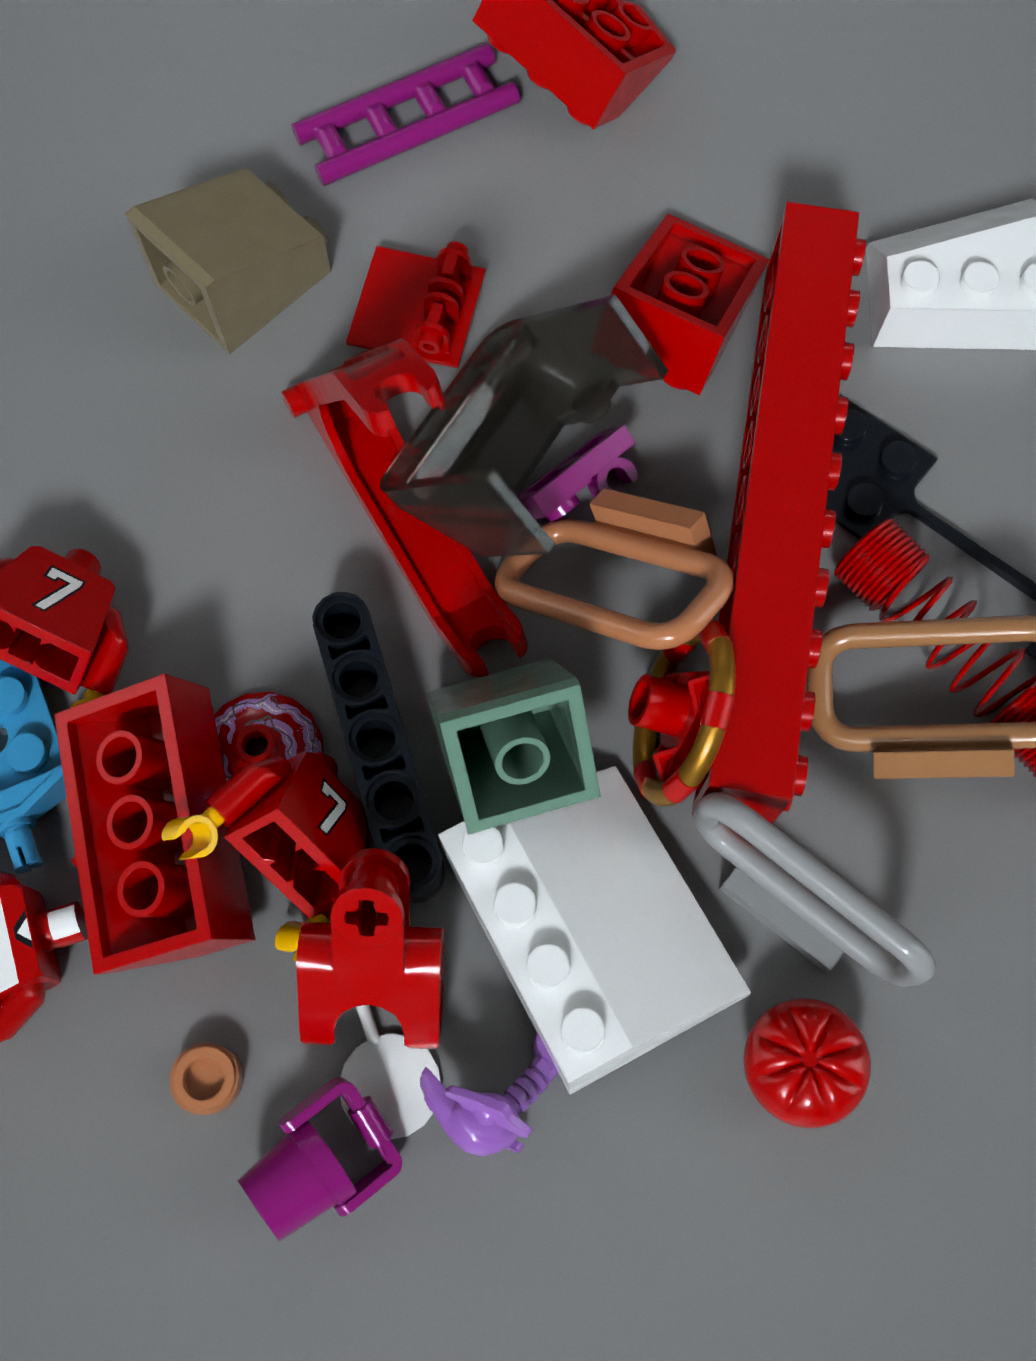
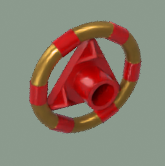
(689, 713)

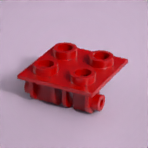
(419, 300)

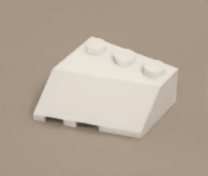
(957, 283)

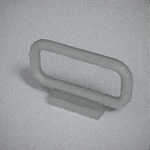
(805, 898)

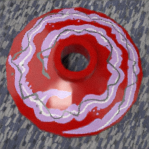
(266, 715)

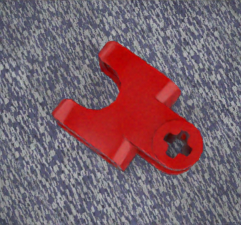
(371, 956)

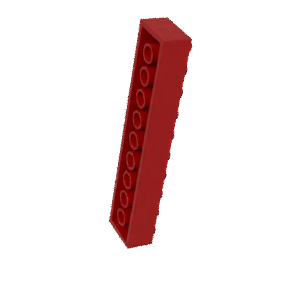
(782, 504)

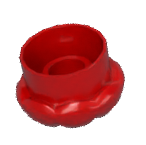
(807, 1063)

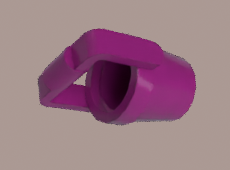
(303, 1176)

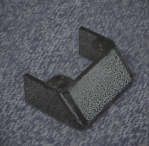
(505, 414)

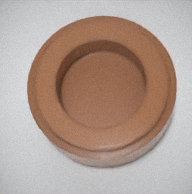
(206, 1079)

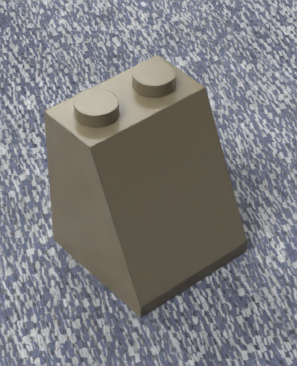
(230, 253)

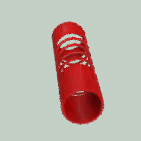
(877, 573)

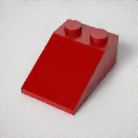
(689, 297)

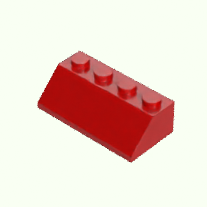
(126, 774)

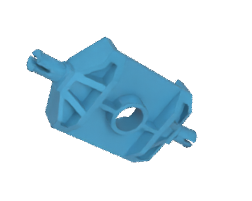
(28, 764)

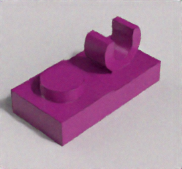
(588, 465)

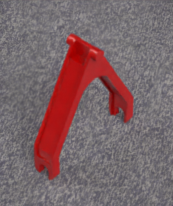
(363, 439)

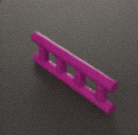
(395, 141)

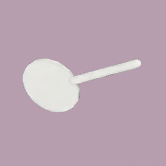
(390, 1076)

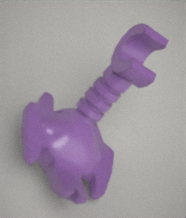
(485, 1120)

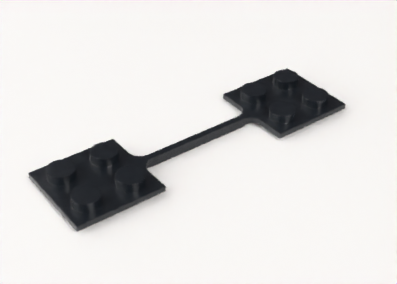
(880, 482)

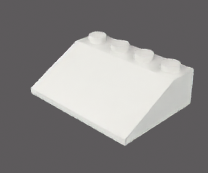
(594, 930)

